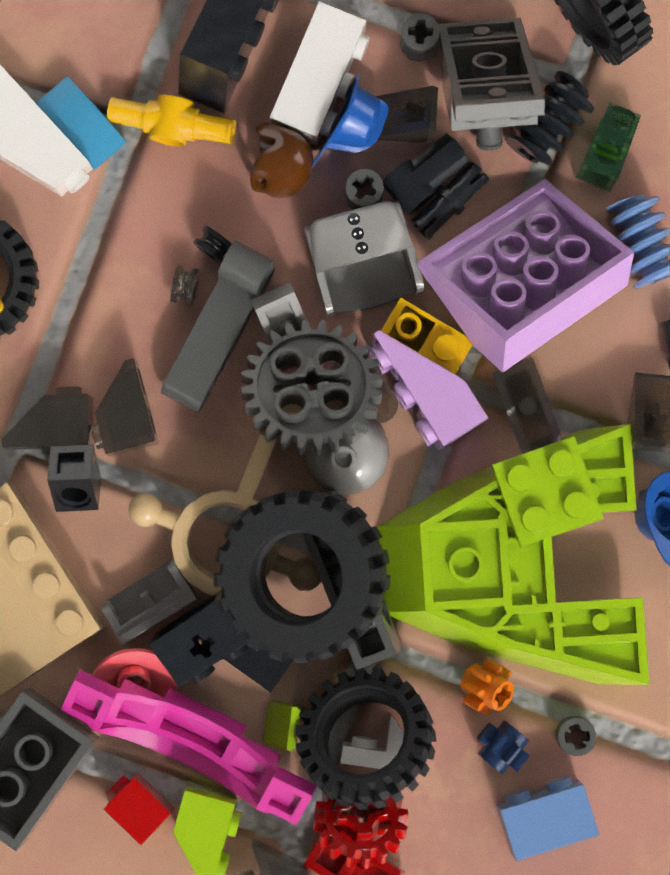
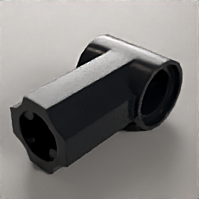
(416, 180)

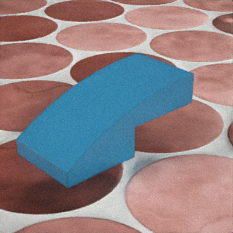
(81, 122)

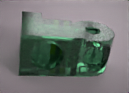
(609, 147)

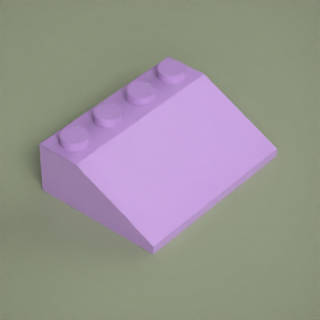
(527, 273)

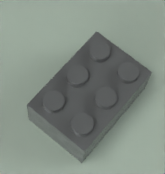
(37, 759)

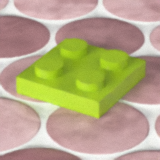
(547, 491)

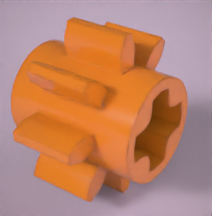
(487, 687)

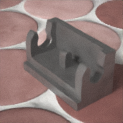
(148, 602)

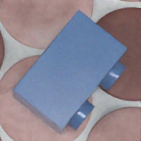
(547, 818)

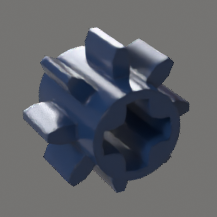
(503, 747)

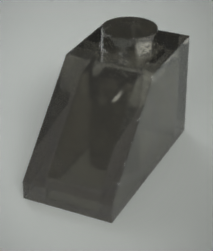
(527, 405)
(124, 414)
(54, 421)

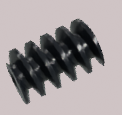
(562, 105)

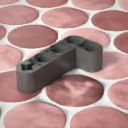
(222, 321)

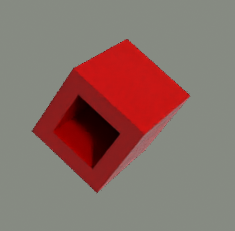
(137, 807)

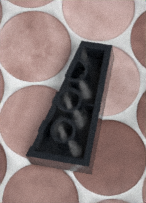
(220, 49)

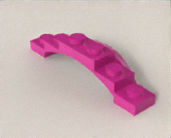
(193, 737)

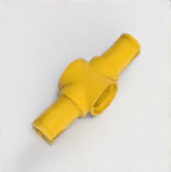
(171, 120)

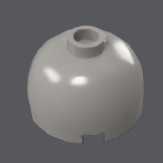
(355, 465)

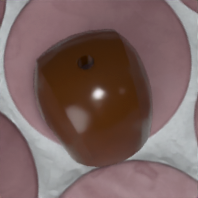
(283, 161)

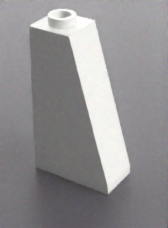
(36, 144)

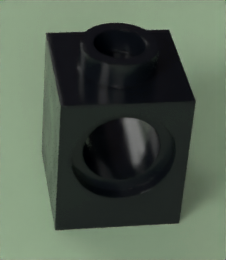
(74, 478)

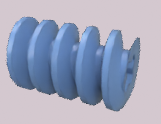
(644, 237)

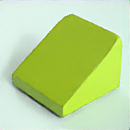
(281, 724)

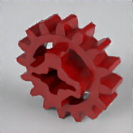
(356, 838)

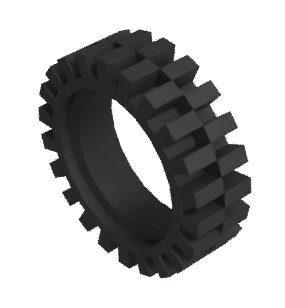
(610, 26)
(22, 278)
(391, 778)

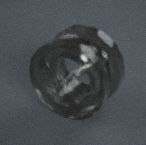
(184, 285)

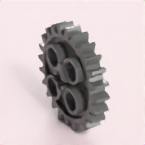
(316, 422)

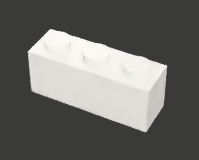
(320, 73)

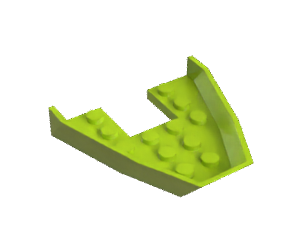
(473, 585)

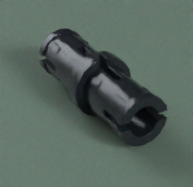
(450, 200)

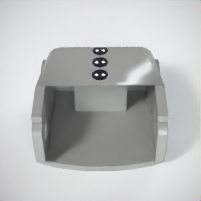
(363, 258)

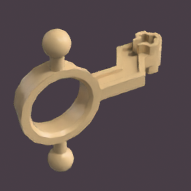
(147, 510)

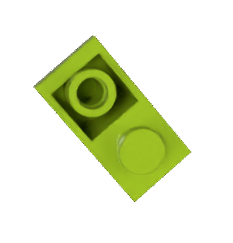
(202, 829)

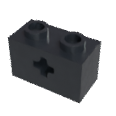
(182, 653)

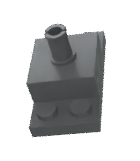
(489, 78)

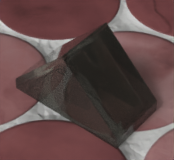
(411, 115)
(650, 412)

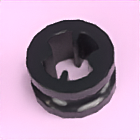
(213, 244)

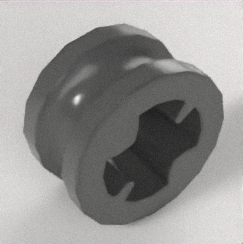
(583, 725)

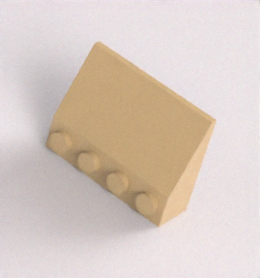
(40, 599)

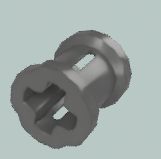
(430, 29)
(359, 179)

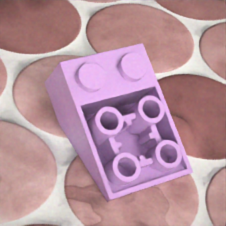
(436, 395)

